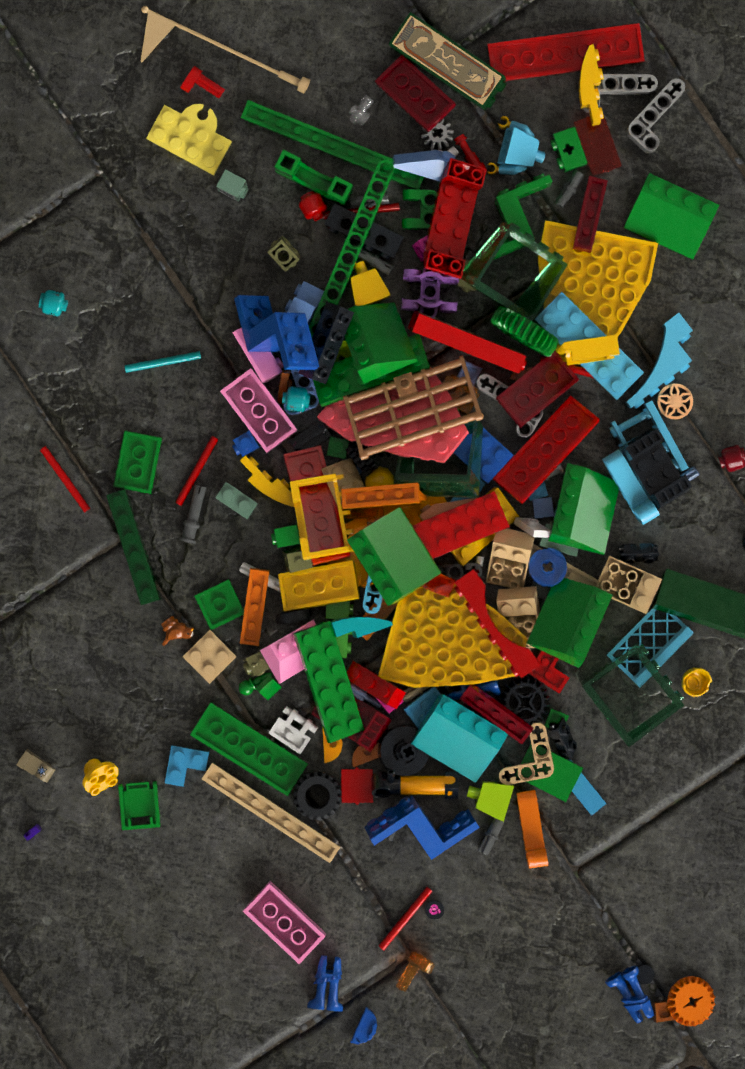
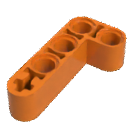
(531, 829)

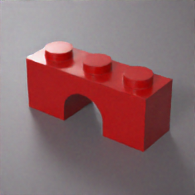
(375, 685)

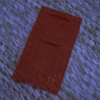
(597, 146)

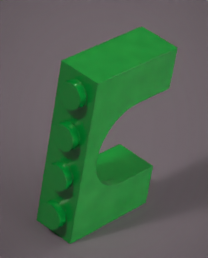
(296, 171)

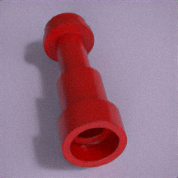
(471, 157)

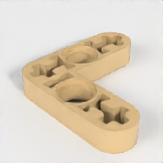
(539, 760)

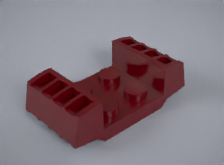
(373, 722)

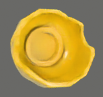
(379, 477)
(696, 681)

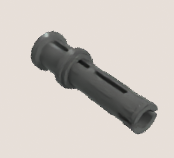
(191, 524)

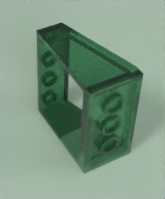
(537, 292)
(447, 484)
(665, 683)

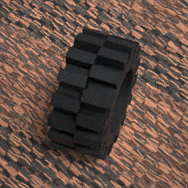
(367, 465)

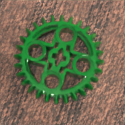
(524, 331)

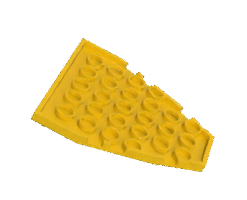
(601, 282)
(442, 644)

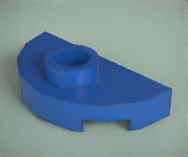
(366, 1027)

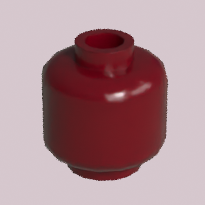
(732, 458)

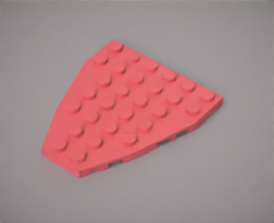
(432, 447)

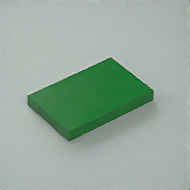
(137, 462)
(563, 777)

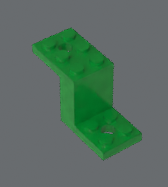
(511, 210)

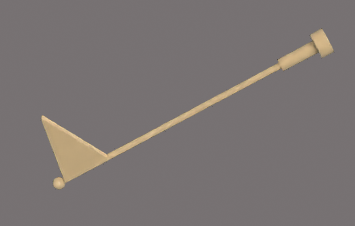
(159, 26)

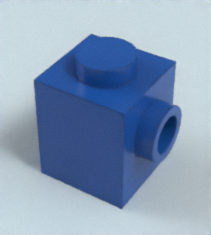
(245, 444)

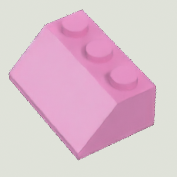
(263, 362)
(284, 655)

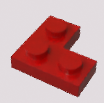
(548, 674)

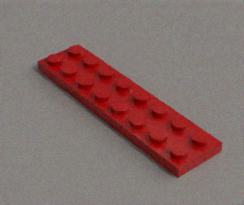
(566, 52)

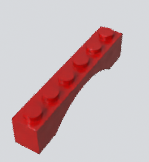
(520, 657)

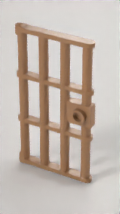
(409, 393)

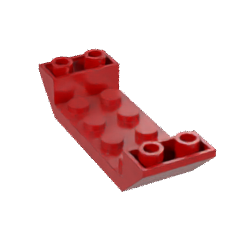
(452, 218)

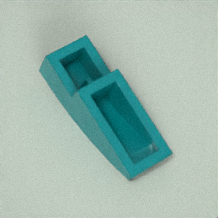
(358, 625)

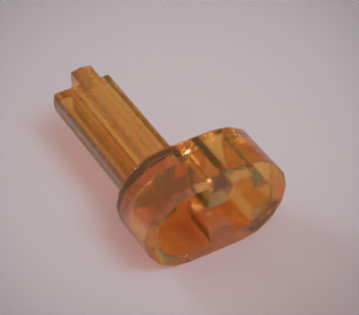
(370, 513)
(416, 962)

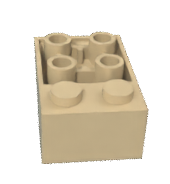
(510, 558)
(628, 584)
(519, 607)

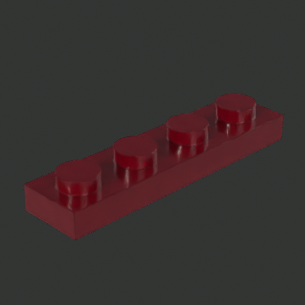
(590, 214)
(496, 713)

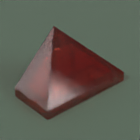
(441, 585)

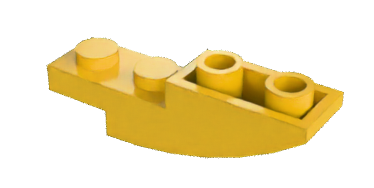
(589, 77)
(277, 490)

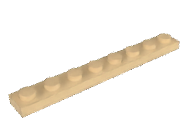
(271, 812)

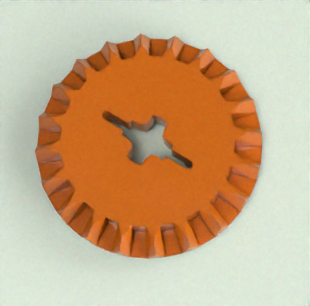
(679, 998)

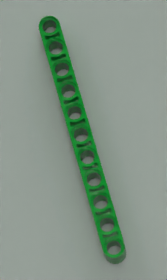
(348, 247)

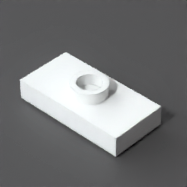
(532, 527)

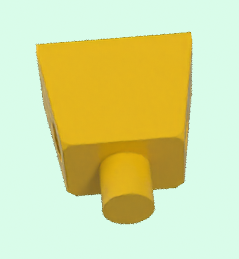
(367, 286)

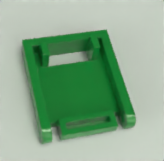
(139, 802)

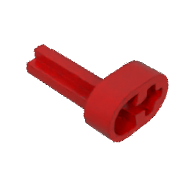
(197, 77)

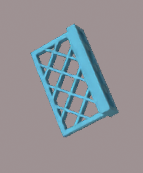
(662, 655)

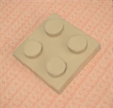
(351, 474)
(209, 656)

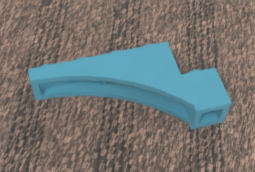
(670, 360)

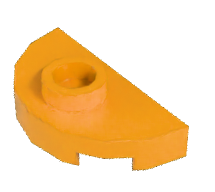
(331, 750)

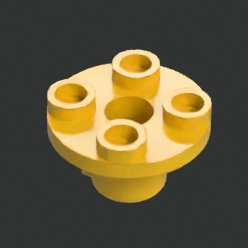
(99, 776)

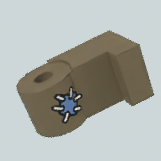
(36, 766)

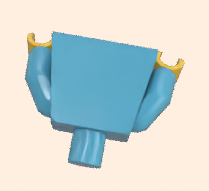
(517, 149)

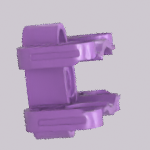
(415, 275)

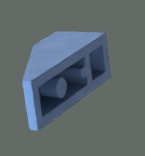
(426, 163)

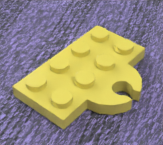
(190, 137)

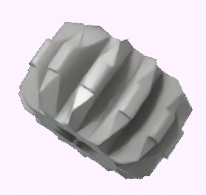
(436, 140)

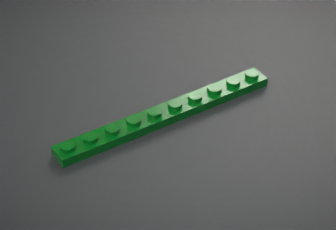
(325, 142)

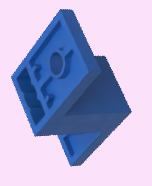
(276, 332)
(411, 813)

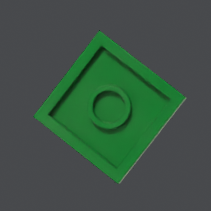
(219, 604)

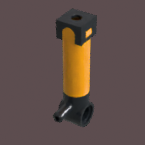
(388, 784)

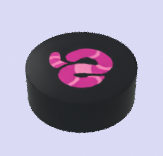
(434, 909)

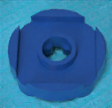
(546, 556)

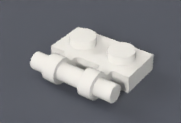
(290, 735)

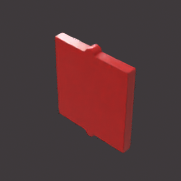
(356, 785)

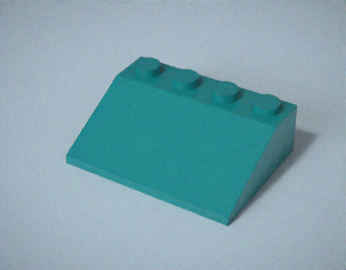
(458, 738)

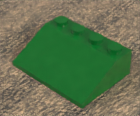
(671, 216)
(378, 341)
(584, 509)
(394, 556)
(569, 620)

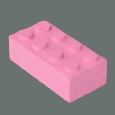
(259, 410)
(284, 922)

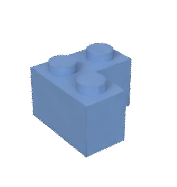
(306, 301)

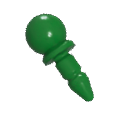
(246, 687)

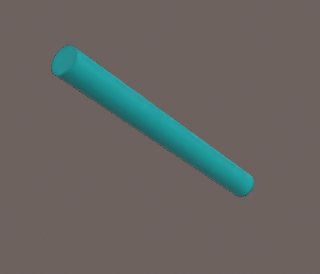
(162, 361)

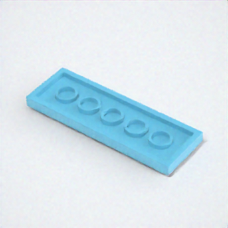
(569, 323)

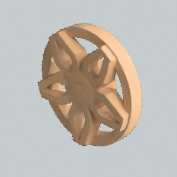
(675, 401)

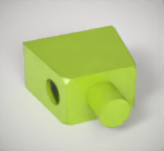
(492, 798)

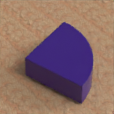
(32, 832)

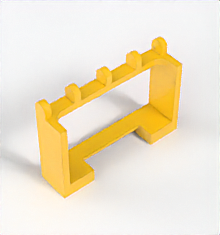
(590, 349)
(301, 520)

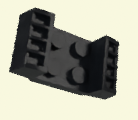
(655, 468)

